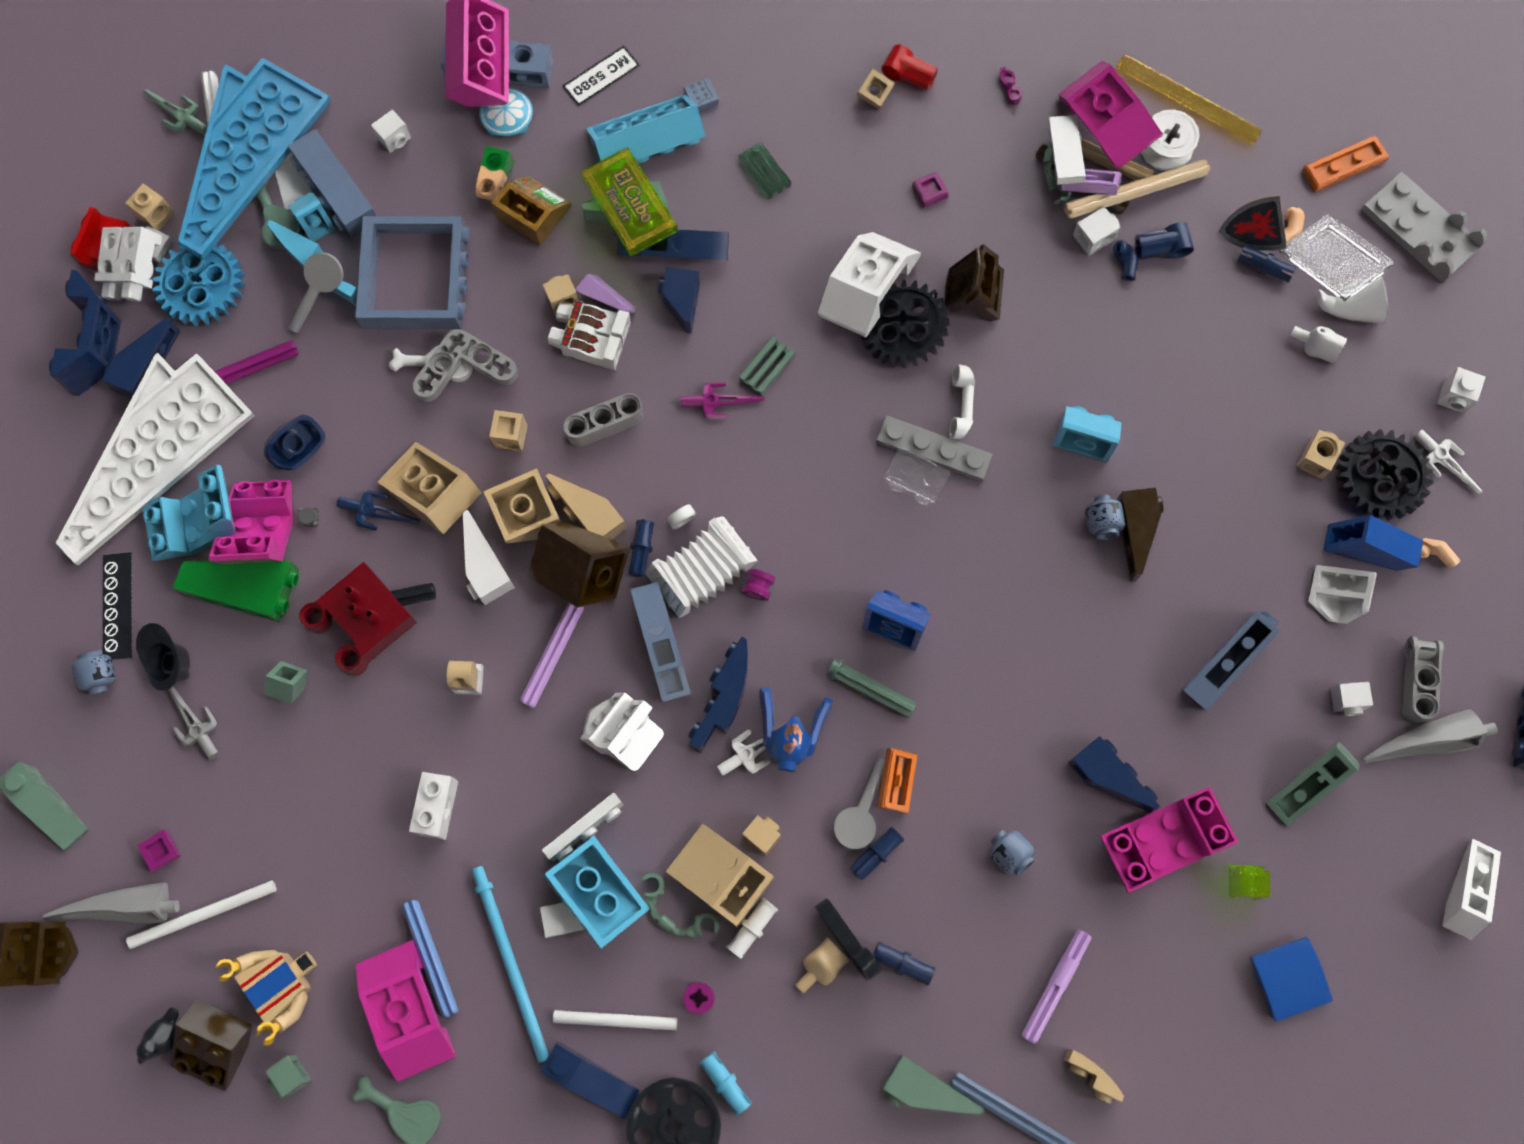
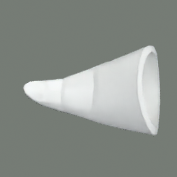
(1365, 306)

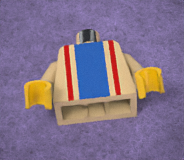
(273, 986)

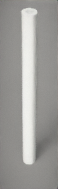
(201, 914)

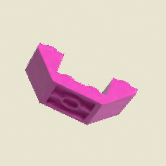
(1111, 113)
(261, 523)
(1168, 839)
(402, 1012)

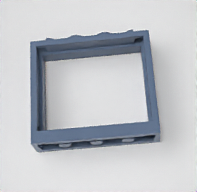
(367, 279)

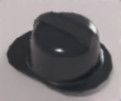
(161, 658)

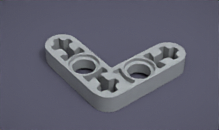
(463, 354)

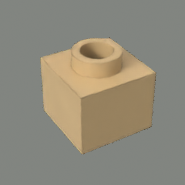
(877, 80)
(560, 290)
(762, 834)

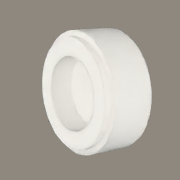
(681, 516)

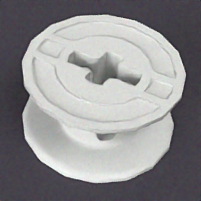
(1179, 151)

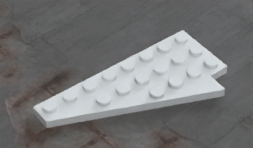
(160, 438)

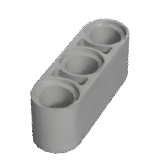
(611, 408)

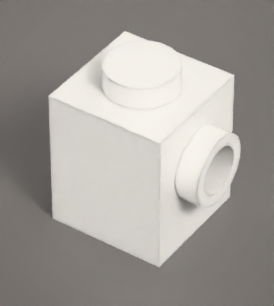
(1461, 390)

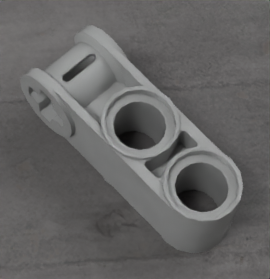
(1423, 659)

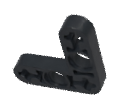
(860, 956)

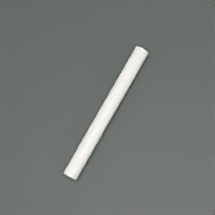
(615, 1020)

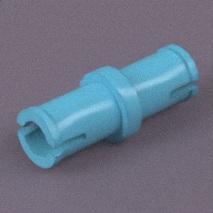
(725, 1083)

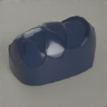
(294, 443)

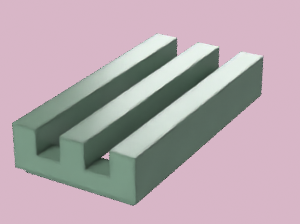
(780, 348)

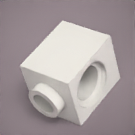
(1096, 230)

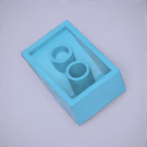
(596, 892)

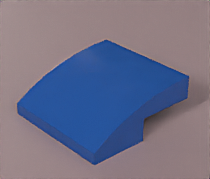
(1291, 978)

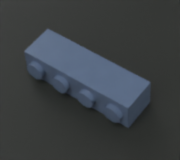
(331, 181)

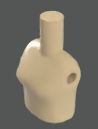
(822, 965)

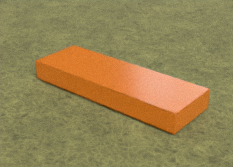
(1345, 163)

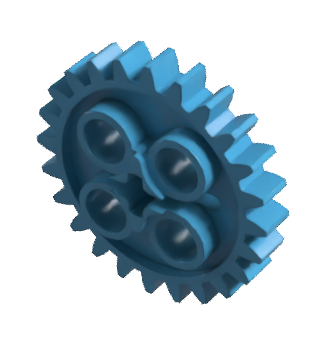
(198, 283)

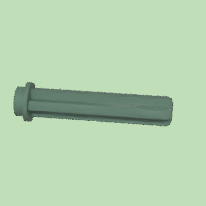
(871, 688)

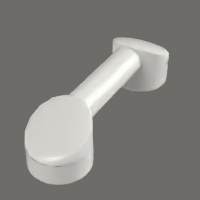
(964, 378)

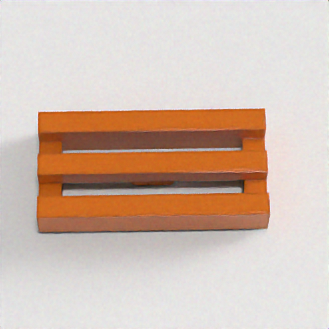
(889, 786)

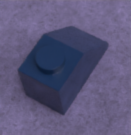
(680, 294)

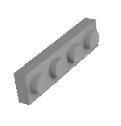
(937, 448)

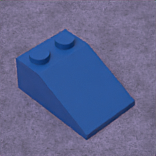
(896, 619)

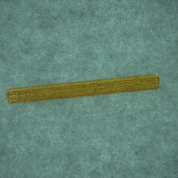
(1189, 98)

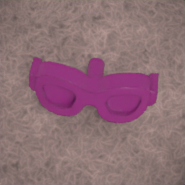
(1007, 80)

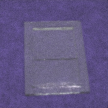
(1337, 257)

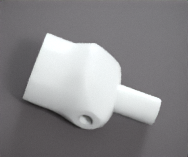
(1320, 343)

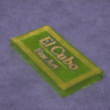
(629, 201)

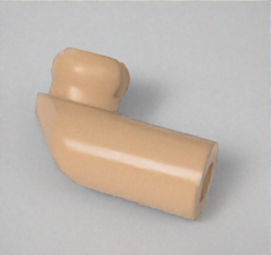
(1295, 220)

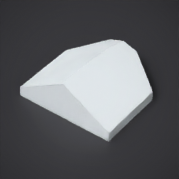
(1341, 593)

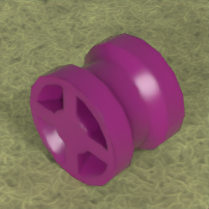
(758, 584)
(702, 999)

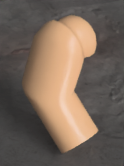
(1440, 549)

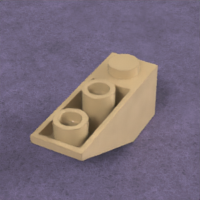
(586, 507)

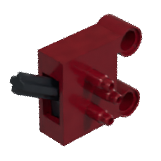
(367, 613)

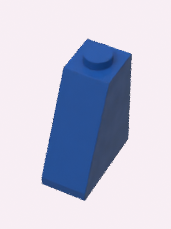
(1374, 543)

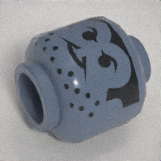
(1105, 517)
(93, 672)
(1012, 852)

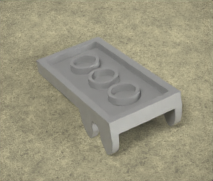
(1424, 227)

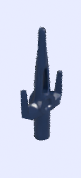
(367, 508)

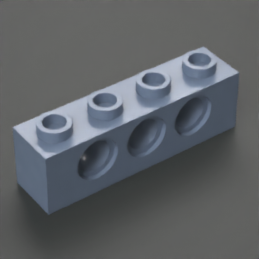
(534, 71)

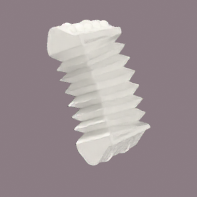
(701, 567)

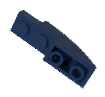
(688, 245)
(730, 685)

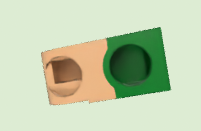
(493, 172)

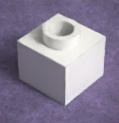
(391, 131)
(1351, 698)

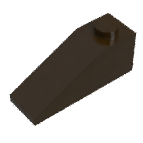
(1141, 514)

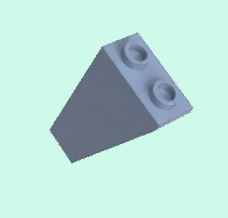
(1232, 658)

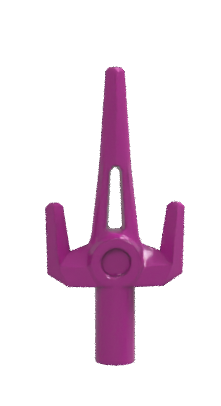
(710, 400)

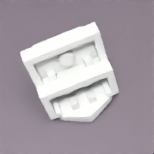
(622, 730)

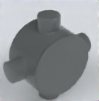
(308, 517)

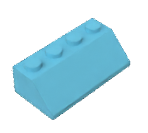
(649, 130)

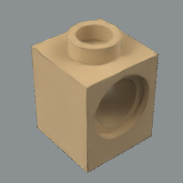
(150, 207)
(508, 430)
(1313, 462)

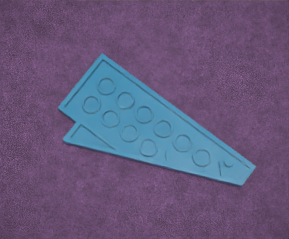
(244, 146)

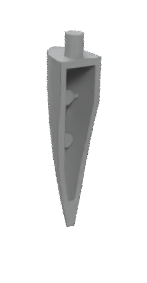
(1442, 736)
(131, 905)

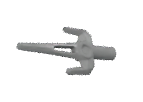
(198, 731)

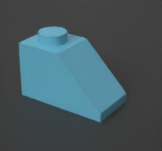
(311, 216)

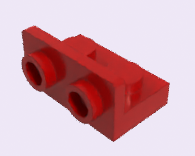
(87, 244)

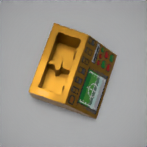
(530, 208)

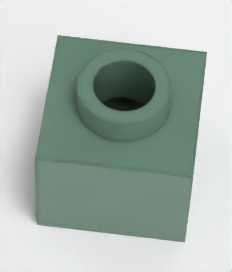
(285, 682)
(287, 1076)

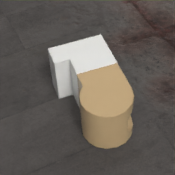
(465, 677)

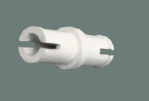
(752, 928)

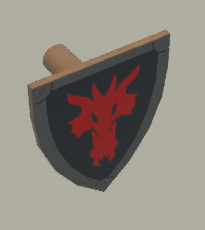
(1257, 225)

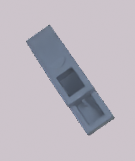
(660, 641)

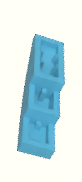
(301, 249)

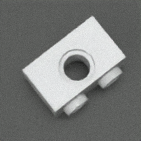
(433, 805)

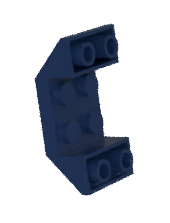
(96, 343)

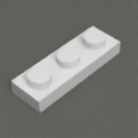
(583, 828)

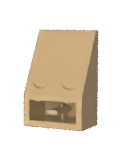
(720, 875)

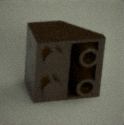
(210, 1044)

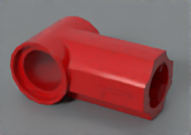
(903, 65)

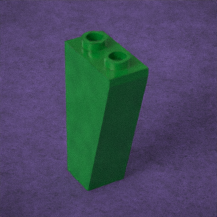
(244, 587)

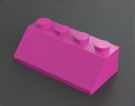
(477, 53)

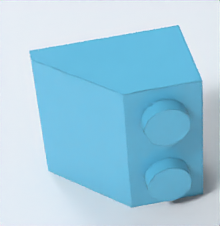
(1088, 433)

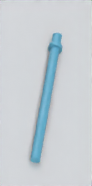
(484, 889)

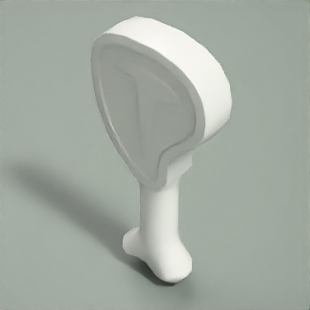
(401, 360)

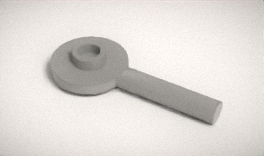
(323, 274)
(855, 825)

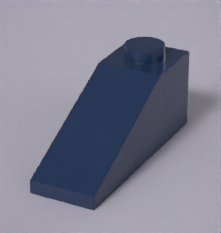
(132, 362)
(589, 1080)

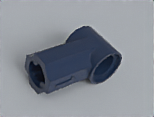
(1172, 241)

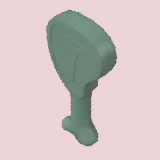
(277, 214)
(411, 1121)

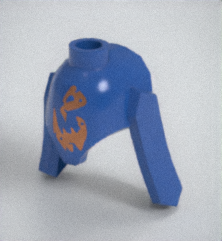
(791, 742)

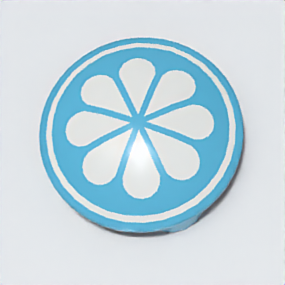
(508, 118)

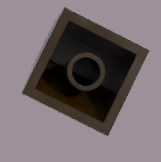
(578, 563)

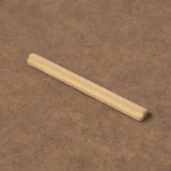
(1137, 188)

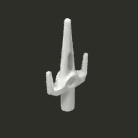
(1440, 454)
(744, 755)

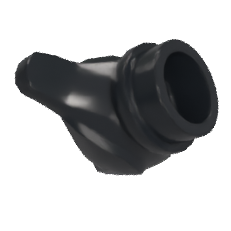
(158, 1037)

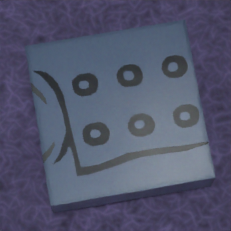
(702, 94)

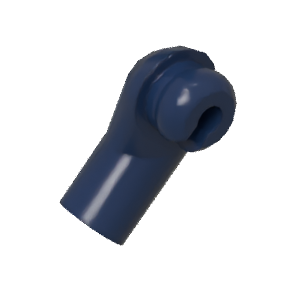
(1128, 258)

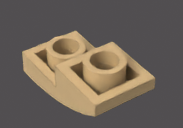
(1099, 1081)

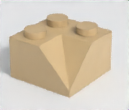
(521, 507)

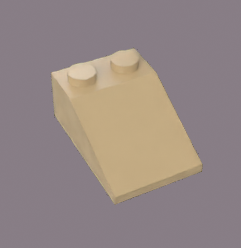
(430, 487)

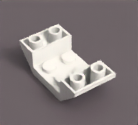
(864, 280)

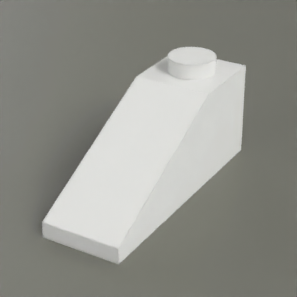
(482, 567)
(1473, 891)

